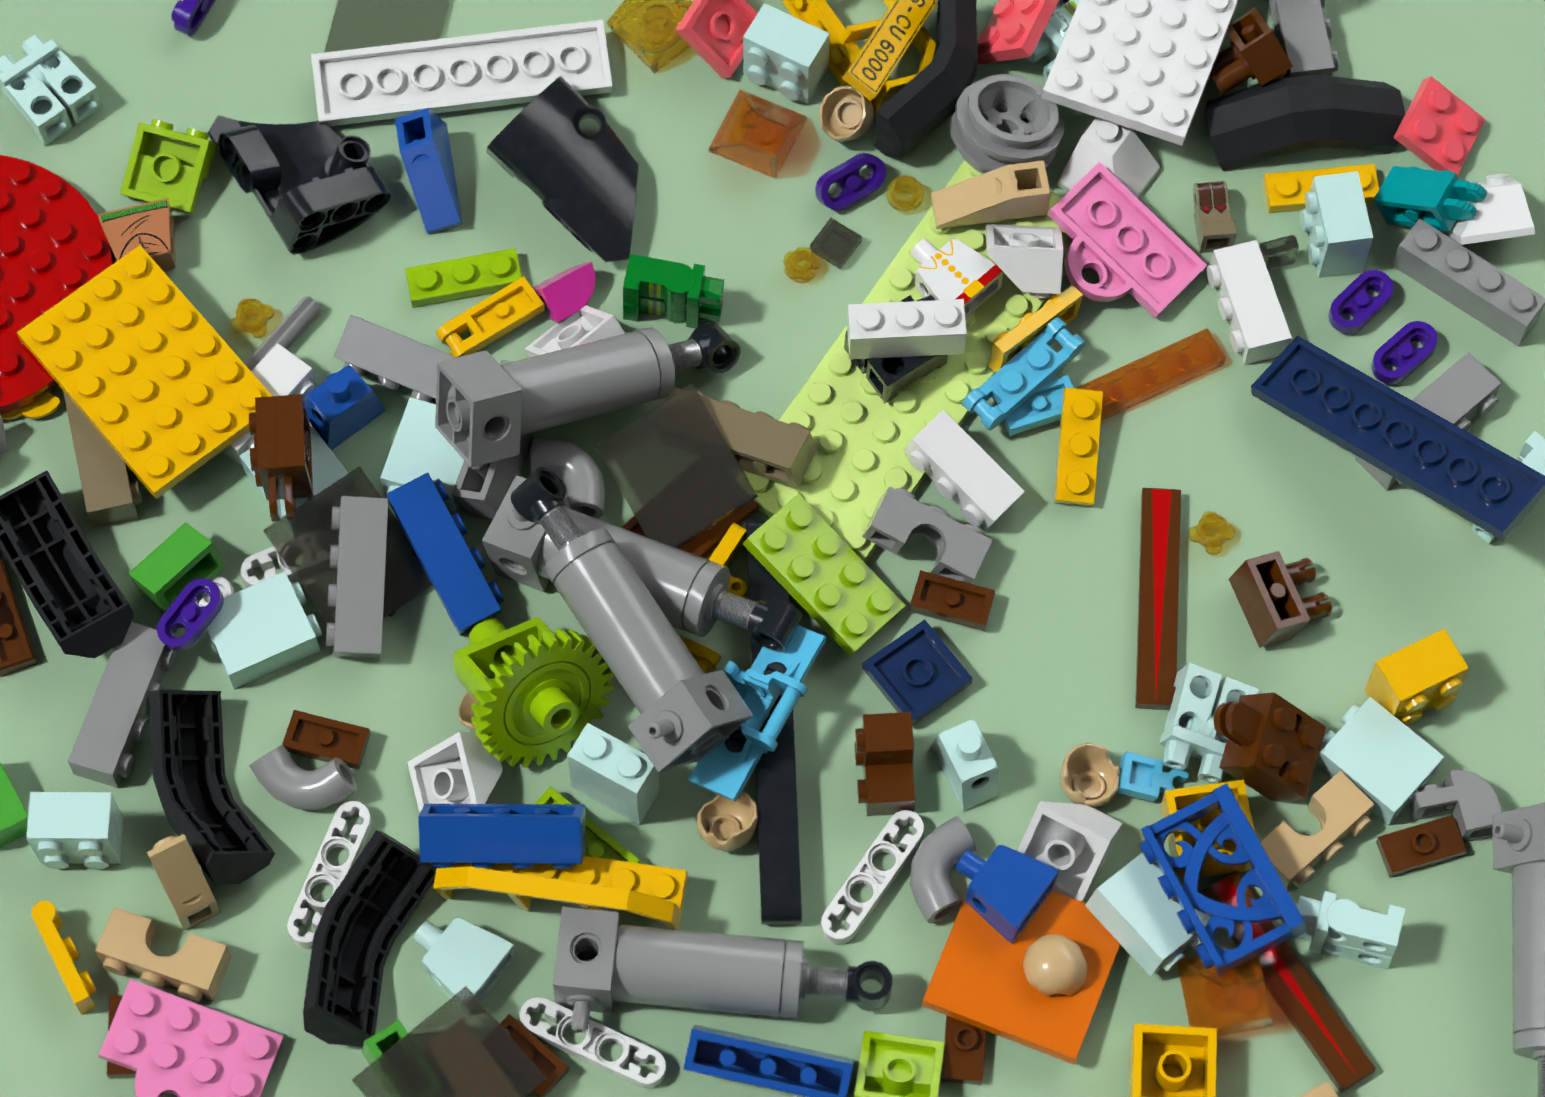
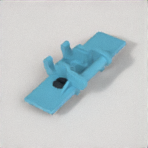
(770, 676)

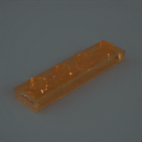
(1157, 373)

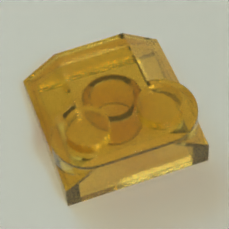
(650, 29)

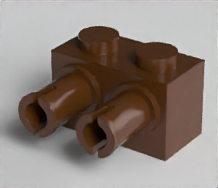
(1252, 54)
(1271, 600)

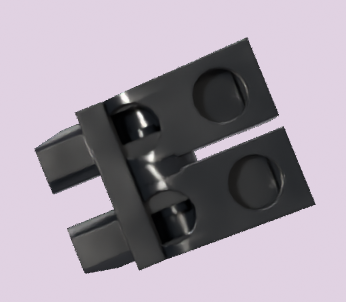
(895, 373)

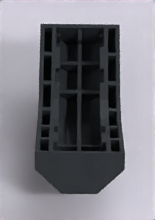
(934, 91)
(1303, 115)
(61, 570)
(195, 789)
(357, 938)

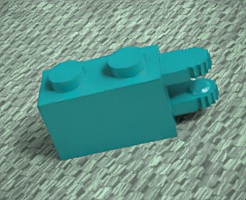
(1428, 195)

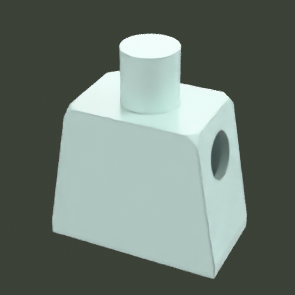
(964, 760)
(463, 957)

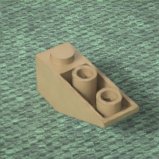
(994, 196)
(183, 881)

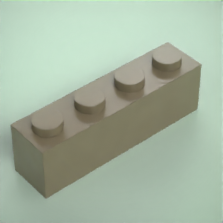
(761, 442)
(103, 474)

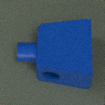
(342, 406)
(1006, 888)

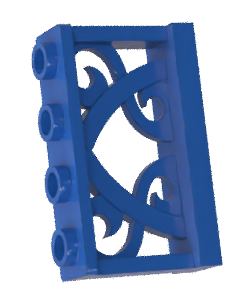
(1227, 826)

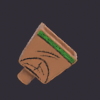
(142, 225)

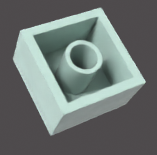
(785, 54)
(1336, 224)
(75, 829)

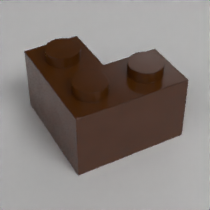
(886, 753)

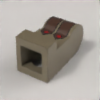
(1213, 216)

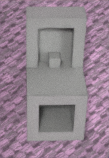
(1463, 795)

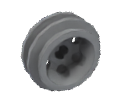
(1005, 123)

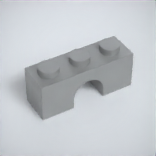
(957, 546)

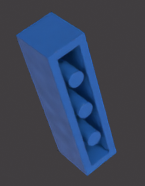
(444, 553)
(502, 834)
(767, 1063)

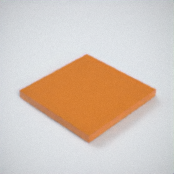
(986, 986)

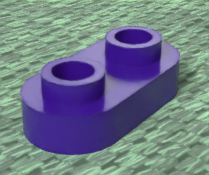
(190, 14)
(849, 184)
(1358, 303)
(1402, 354)
(188, 614)

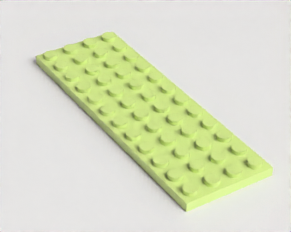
(852, 427)

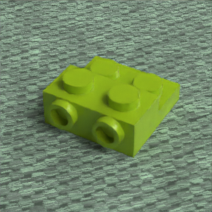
(168, 165)
(898, 1066)

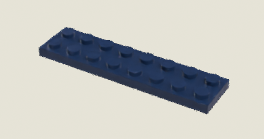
(1400, 437)

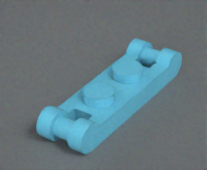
(1024, 374)

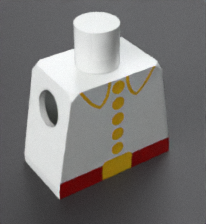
(955, 273)

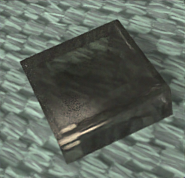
(835, 243)
(1279, 252)

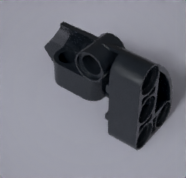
(303, 177)
(578, 177)

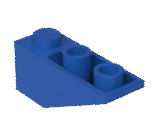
(430, 168)

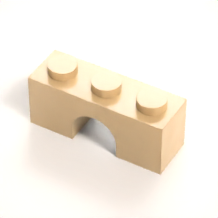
(1340, 811)
(192, 970)

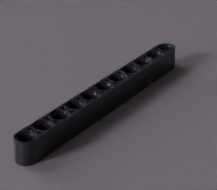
(775, 786)

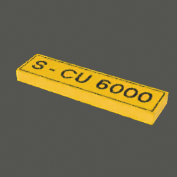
(887, 45)

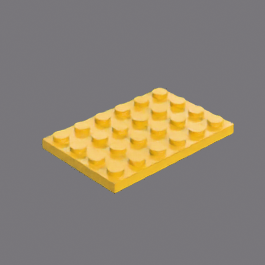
(146, 370)

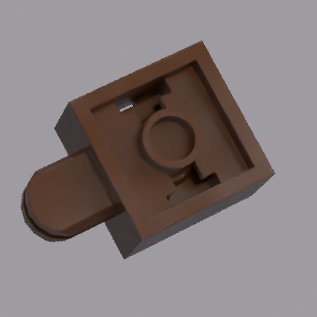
(282, 451)
(1269, 745)

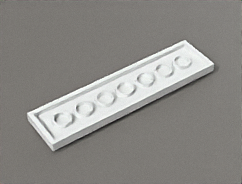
(459, 72)

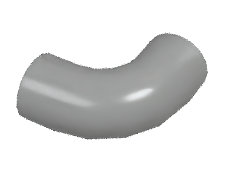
(575, 469)
(301, 787)
(932, 868)

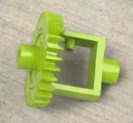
(541, 689)

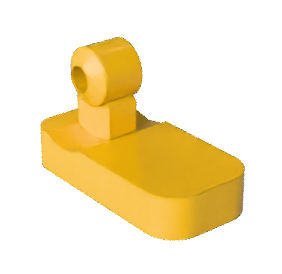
(727, 552)

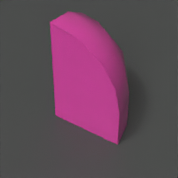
(567, 291)

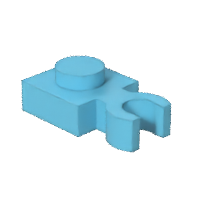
(1144, 777)

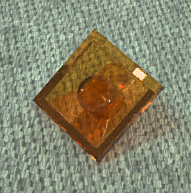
(757, 134)
(1227, 1002)

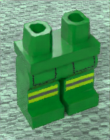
(671, 291)

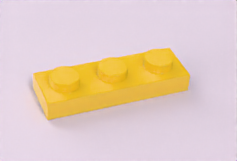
(1287, 189)
(1032, 324)
(1078, 447)

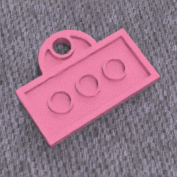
(1122, 244)
(187, 1047)

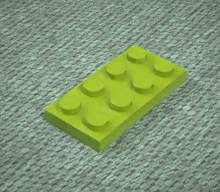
(823, 574)

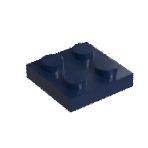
(917, 672)

